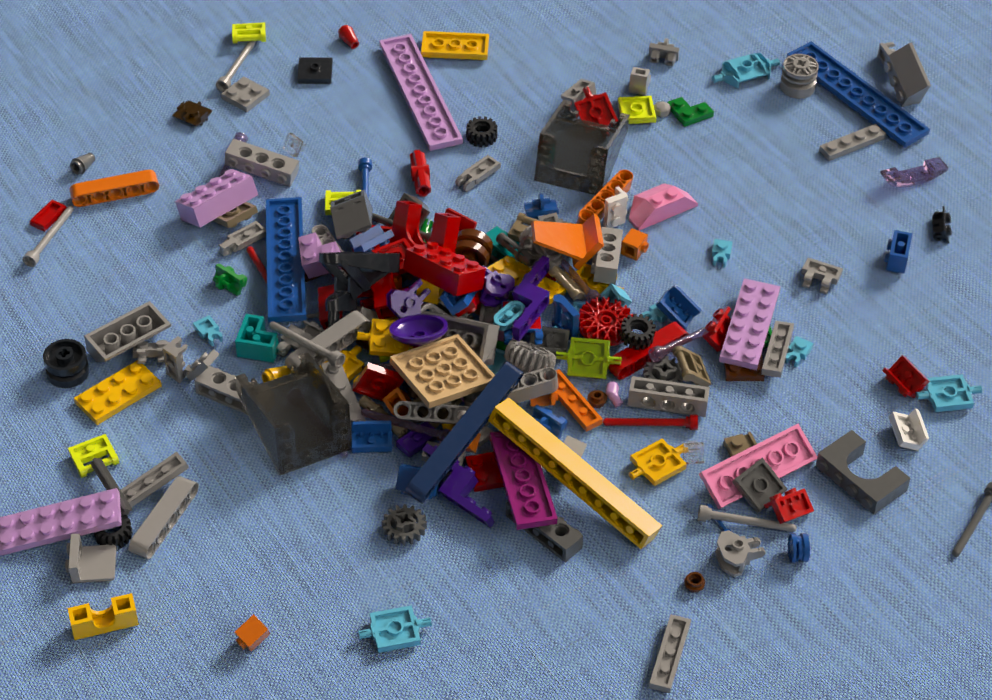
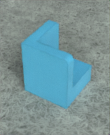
(616, 292)

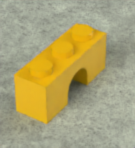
(118, 616)

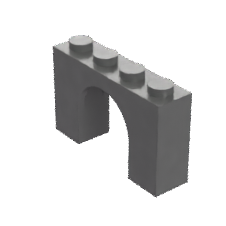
(871, 493)

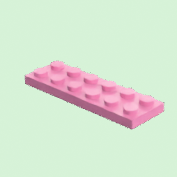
(782, 452)

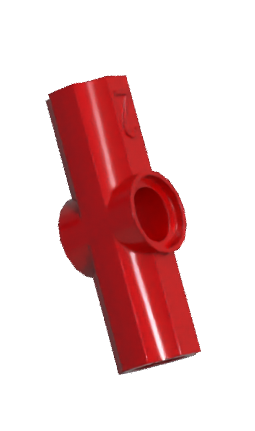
(420, 173)

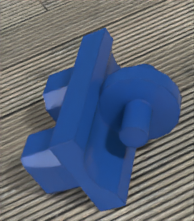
(540, 207)
(549, 421)

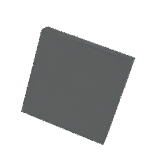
(759, 484)

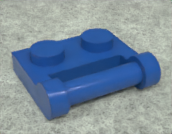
(565, 316)

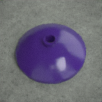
(418, 329)

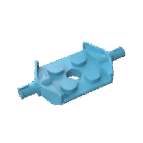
(755, 66)

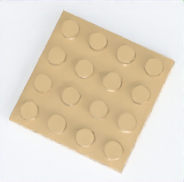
(442, 370)

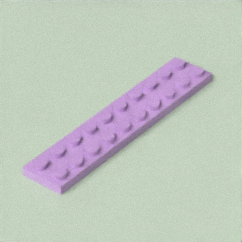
(421, 92)

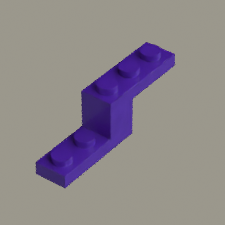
(532, 296)
(458, 487)

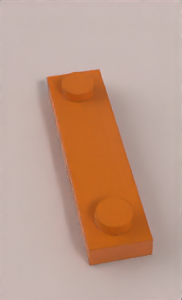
(577, 404)

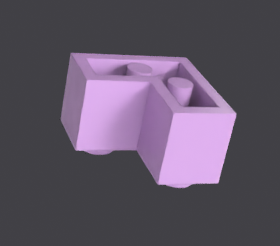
(310, 247)

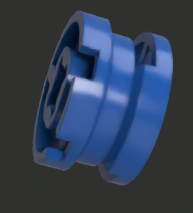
(798, 547)

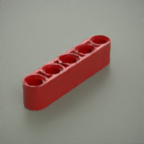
(636, 359)

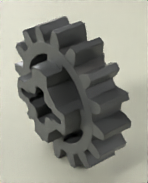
(663, 370)
(404, 524)

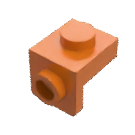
(545, 400)

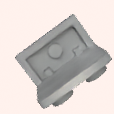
(90, 562)

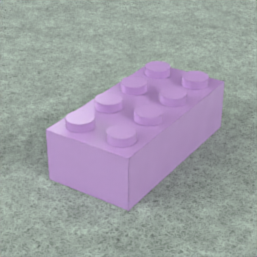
(216, 197)

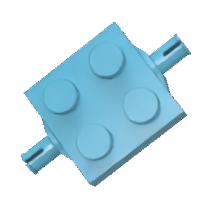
(949, 393)
(395, 629)

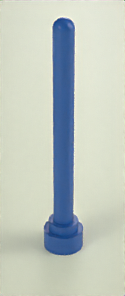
(365, 167)

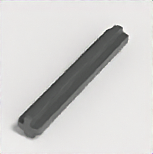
(109, 483)

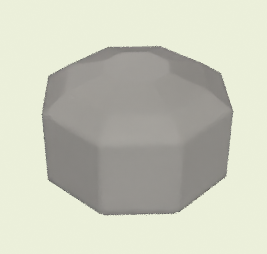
(662, 109)

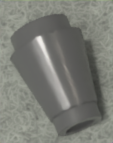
(82, 163)

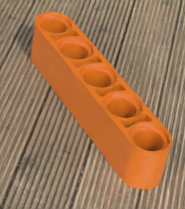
(114, 188)
(597, 203)

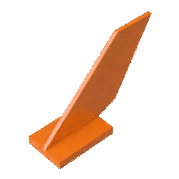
(570, 239)

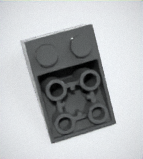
(351, 214)

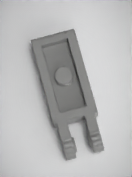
(477, 172)

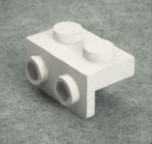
(615, 209)
(909, 429)

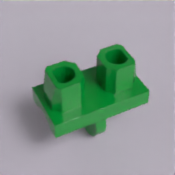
(227, 278)

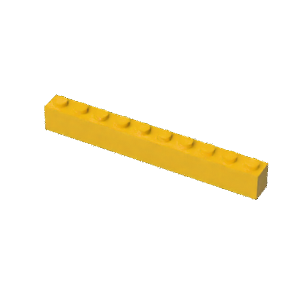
(575, 473)

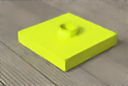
(639, 108)

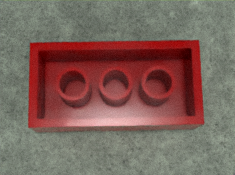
(444, 268)

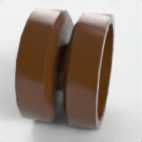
(474, 246)

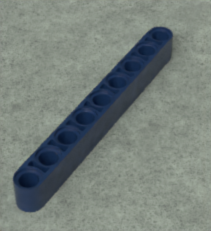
(463, 433)

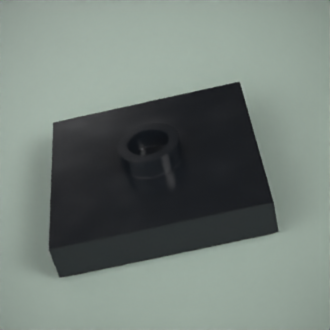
(315, 70)

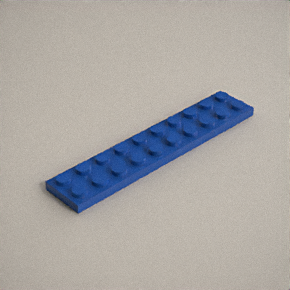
(864, 97)
(284, 268)

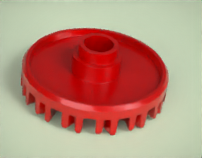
(603, 320)

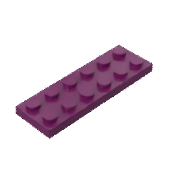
(523, 484)

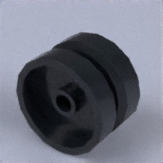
(66, 363)

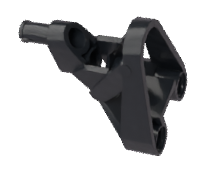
(363, 271)

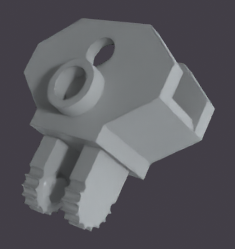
(736, 552)

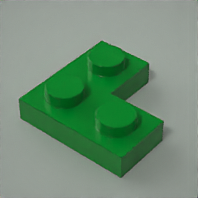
(690, 115)

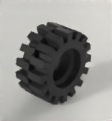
(481, 138)
(635, 339)
(117, 538)

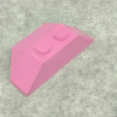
(658, 205)

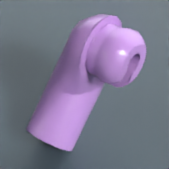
(612, 393)

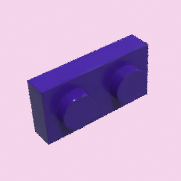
(414, 441)

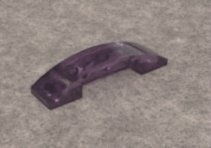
(931, 169)

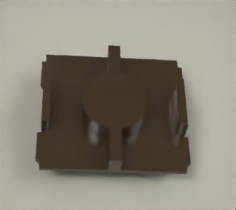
(192, 113)

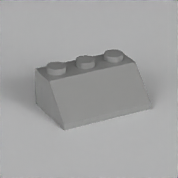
(907, 75)

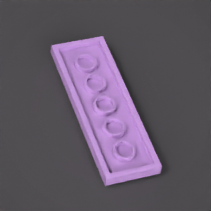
(749, 324)
(59, 521)

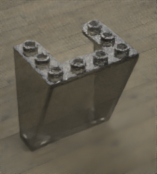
(578, 151)
(298, 415)

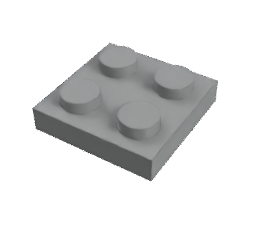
(245, 94)

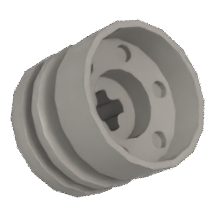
(799, 76)

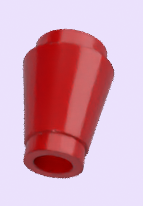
(347, 35)

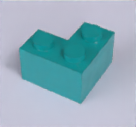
(254, 341)

